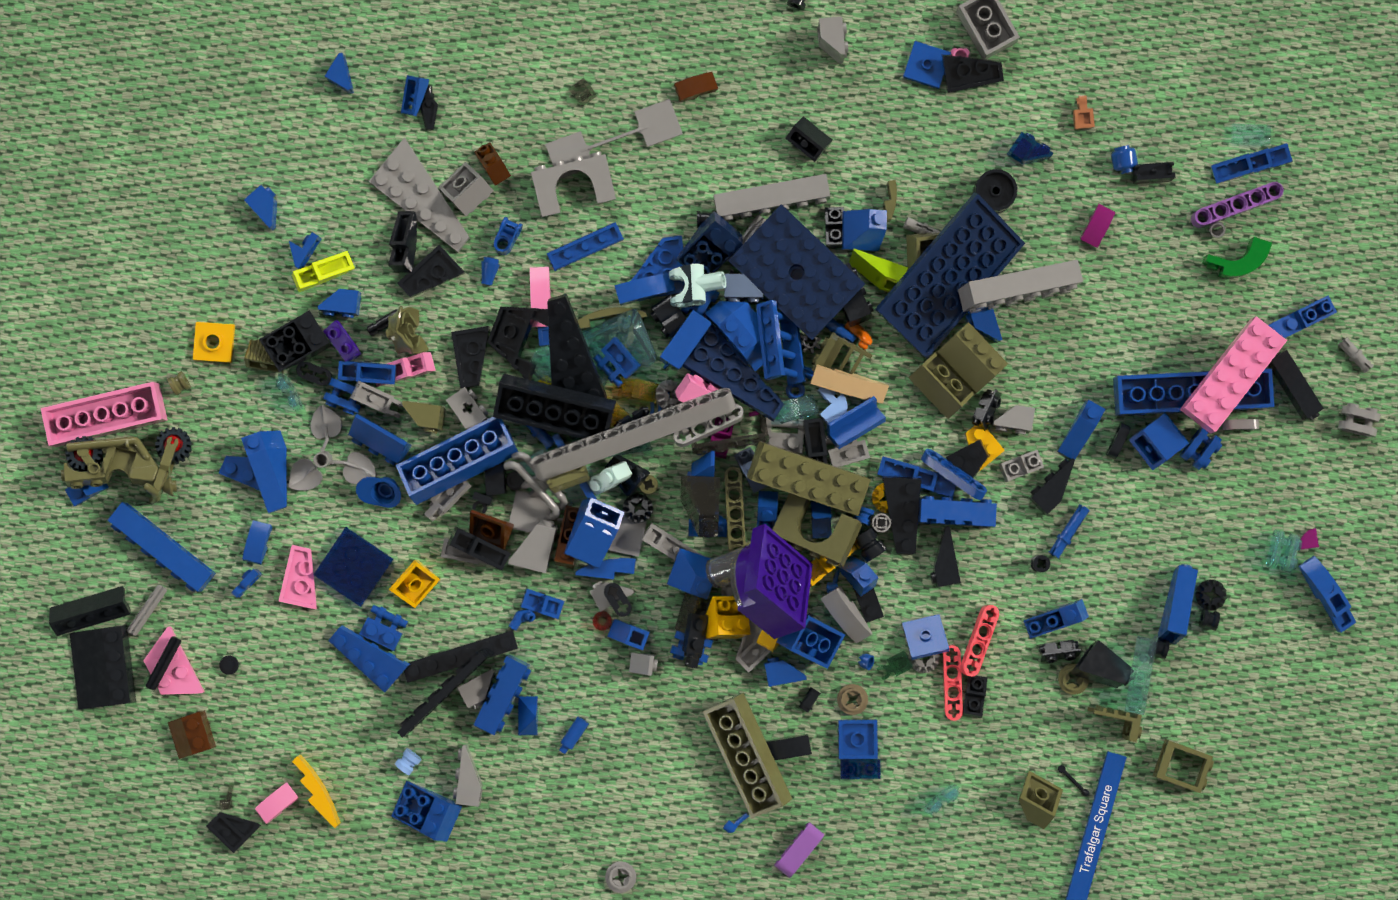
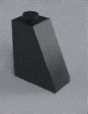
(1102, 666)

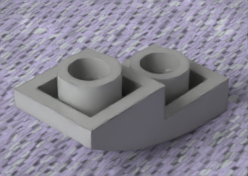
(1021, 465)

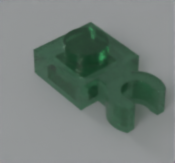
(898, 664)

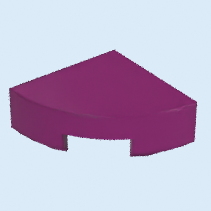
(1309, 539)

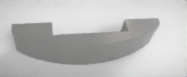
(664, 542)

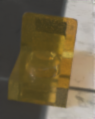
(638, 389)

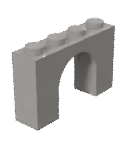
(546, 180)

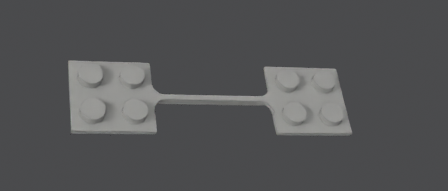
(655, 122)
(529, 511)

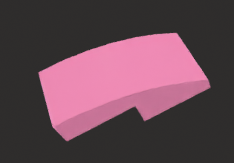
(276, 803)

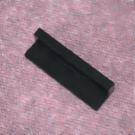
(88, 611)

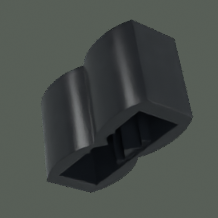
(669, 317)

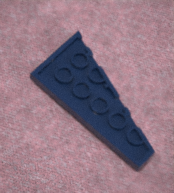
(725, 367)

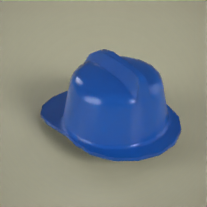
(379, 491)

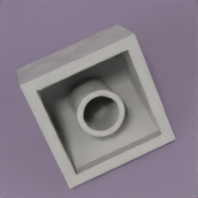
(466, 189)

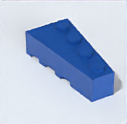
(957, 512)
(502, 694)

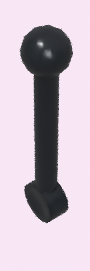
(1062, 769)

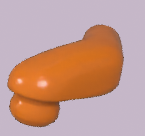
(861, 333)

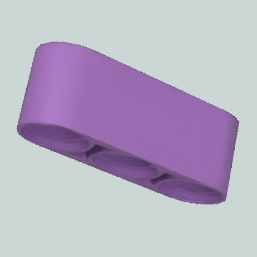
(799, 850)

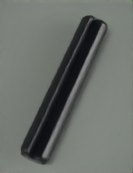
(163, 663)

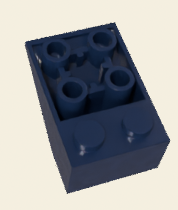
(711, 244)

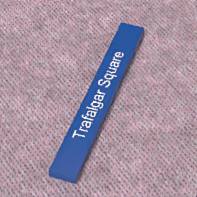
(1096, 826)

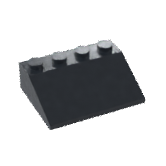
(102, 667)

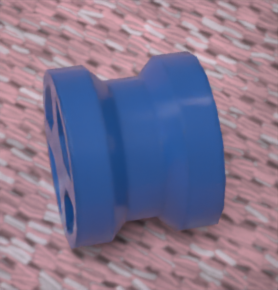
(864, 516)

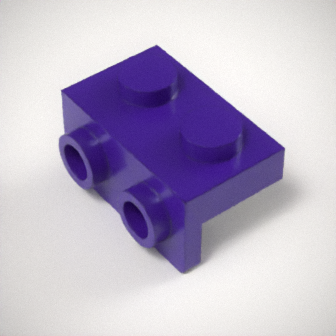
(342, 341)

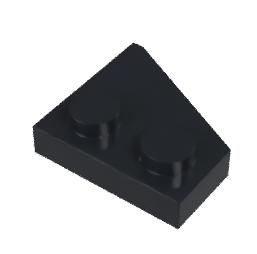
(638, 475)
(232, 830)

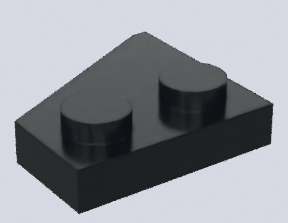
(970, 458)

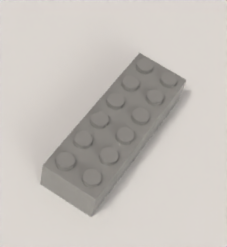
(1020, 286)

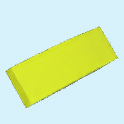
(322, 271)

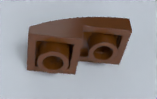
(695, 86)

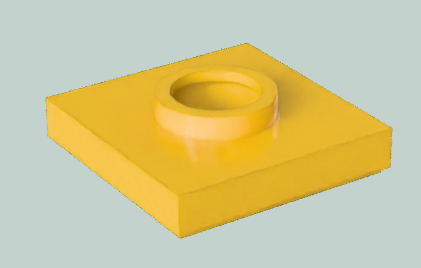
(223, 351)

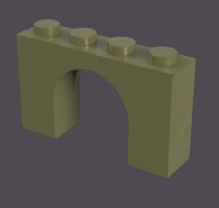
(833, 549)

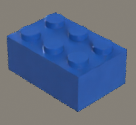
(815, 642)

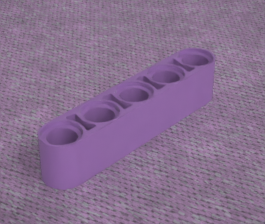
(1244, 200)

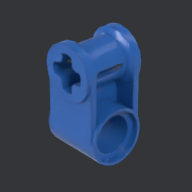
(509, 233)

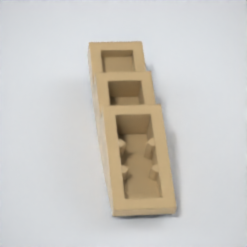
(848, 383)

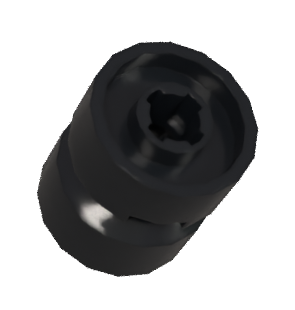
(870, 546)

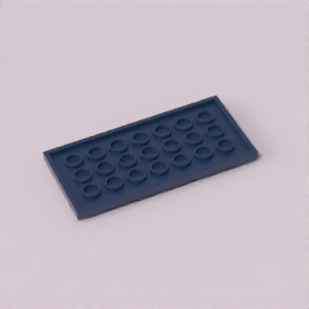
(926, 298)

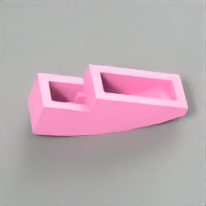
(539, 289)
(412, 367)

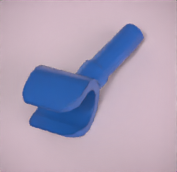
(833, 585)
(730, 827)

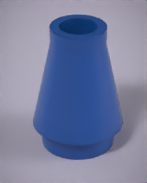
(489, 269)

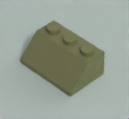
(972, 358)
(941, 385)

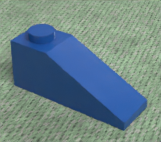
(1081, 429)

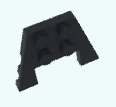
(511, 333)

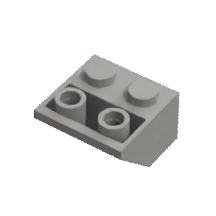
(831, 37)

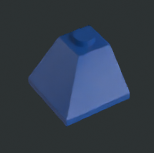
(863, 229)
(690, 574)

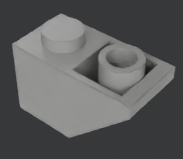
(1017, 418)
(643, 663)

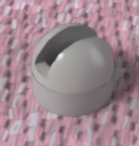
(1219, 232)

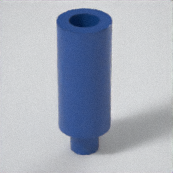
(573, 734)

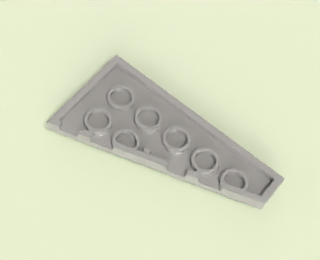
(411, 187)

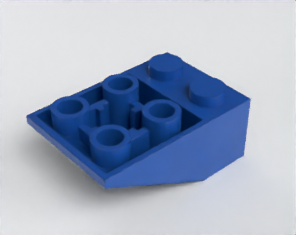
(593, 531)
(426, 811)

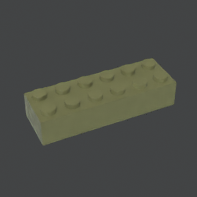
(808, 478)
(747, 755)

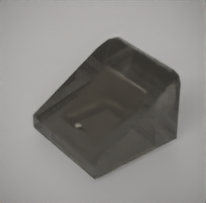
(582, 92)

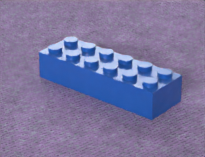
(456, 459)

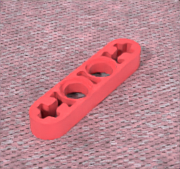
(983, 642)
(955, 682)

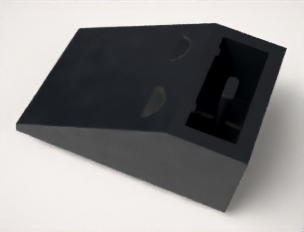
(295, 342)

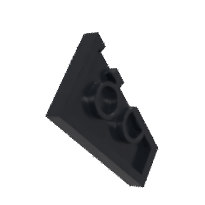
(970, 72)
(430, 272)
(470, 354)

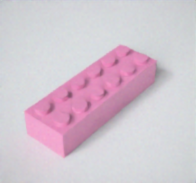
(1233, 375)
(104, 414)

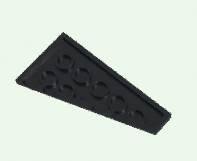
(569, 354)

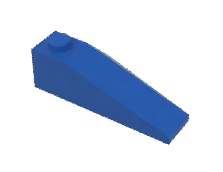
(269, 464)

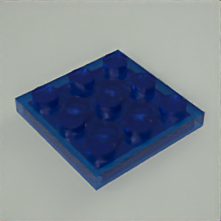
(353, 566)

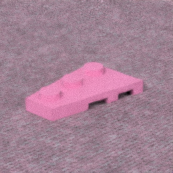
(298, 582)

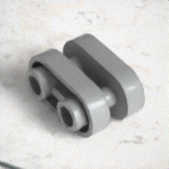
(1353, 411)

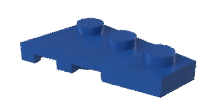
(240, 470)

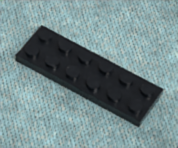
(440, 695)

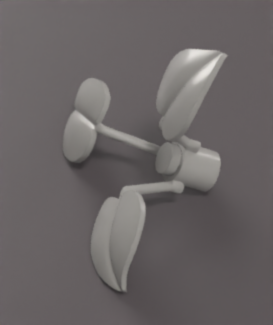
(305, 474)

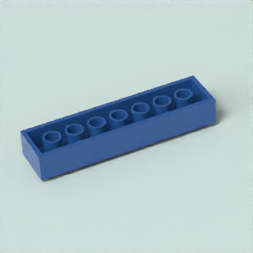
(1169, 392)

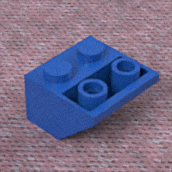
(1158, 441)

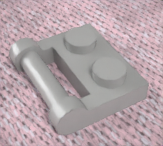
(787, 441)

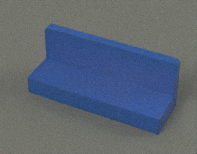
(685, 340)
(855, 423)

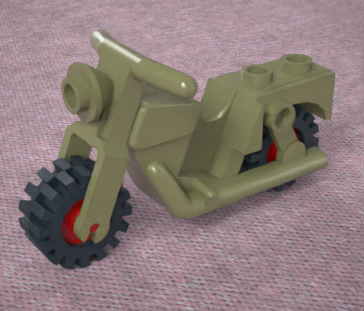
(129, 456)

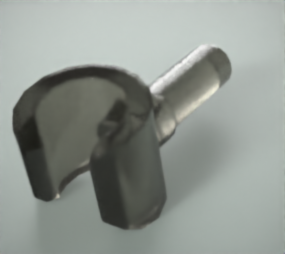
(226, 804)

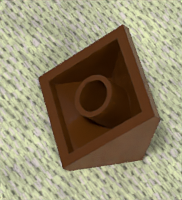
(490, 529)

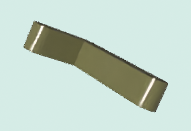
(737, 504)

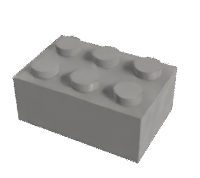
(987, 26)

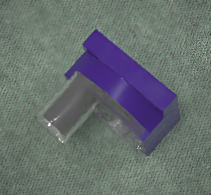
(766, 581)

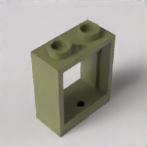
(1164, 760)

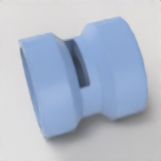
(407, 761)

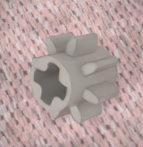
(807, 347)

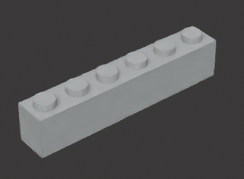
(771, 196)

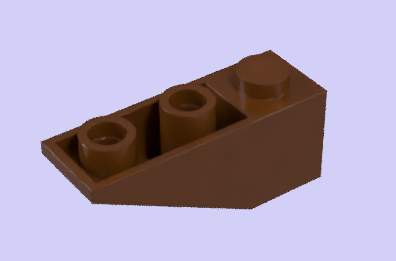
(567, 524)

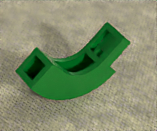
(1254, 256)

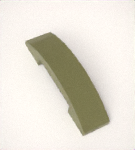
(584, 322)

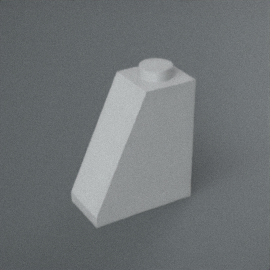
(536, 548)

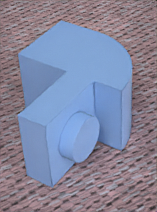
(836, 406)

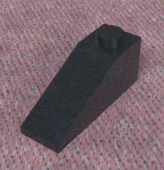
(945, 565)

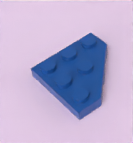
(662, 261)

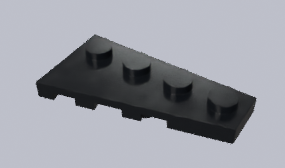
(903, 508)

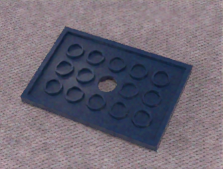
(826, 279)

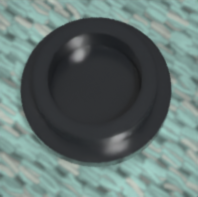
(514, 480)
(229, 665)

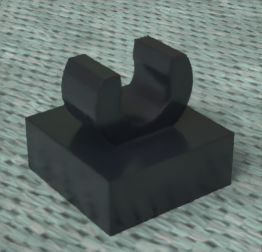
(482, 499)

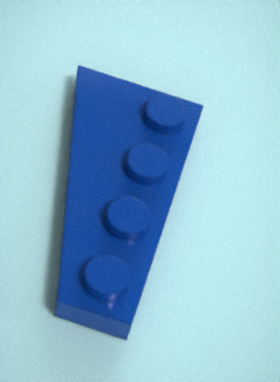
(375, 663)

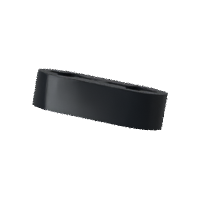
(316, 369)
(1118, 440)
(622, 597)

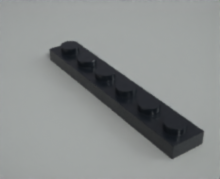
(456, 657)

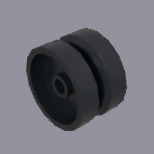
(1002, 183)

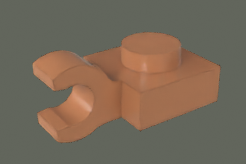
(1083, 117)

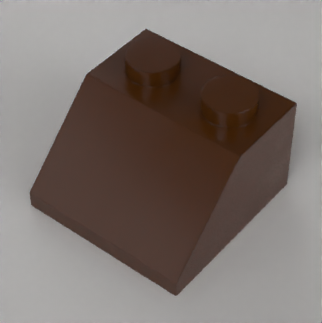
(191, 734)

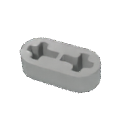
(1241, 424)

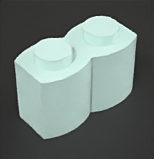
(609, 478)

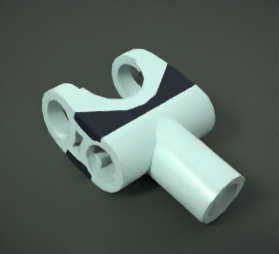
(695, 284)

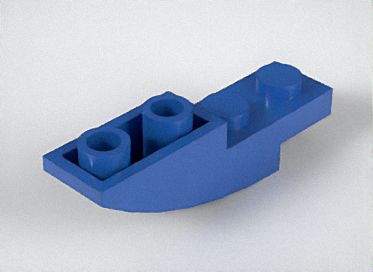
(1304, 317)
(1328, 592)

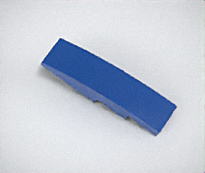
(1251, 163)
(930, 480)

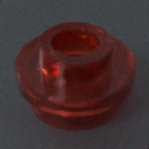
(597, 625)

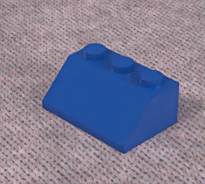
(378, 440)

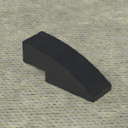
(403, 242)
(815, 439)
(478, 548)
(790, 747)

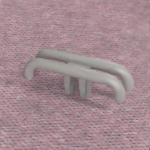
(538, 486)

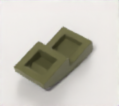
(890, 204)

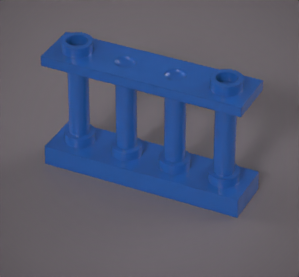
(771, 345)

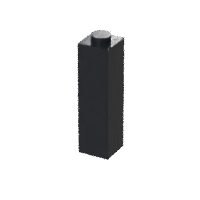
(1295, 386)

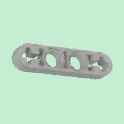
(710, 428)

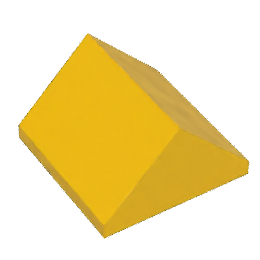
(414, 583)

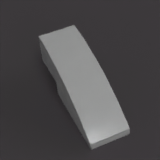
(846, 614)

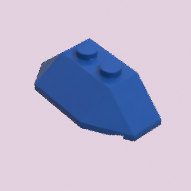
(740, 327)

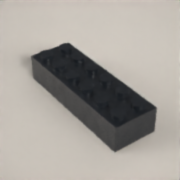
(552, 407)

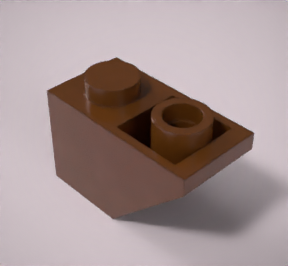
(492, 163)

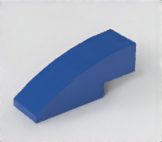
(644, 288)
(366, 372)
(608, 568)

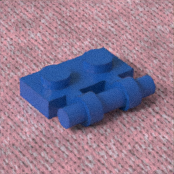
(621, 359)
(381, 633)

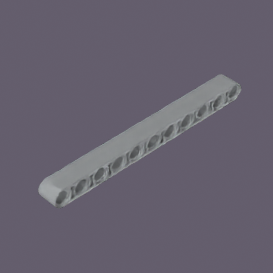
(633, 434)

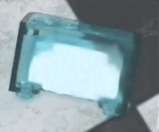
(631, 333)

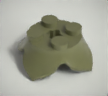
(402, 331)

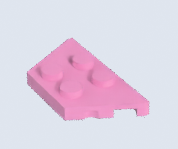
(179, 675)

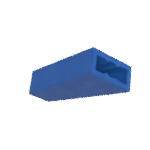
(1178, 604)

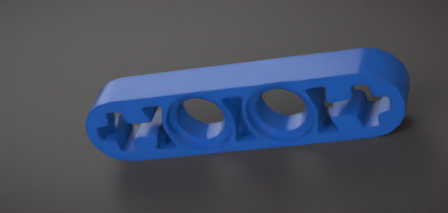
(954, 474)

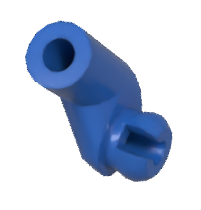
(521, 616)

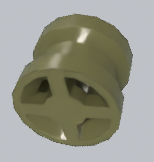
(179, 383)
(649, 485)

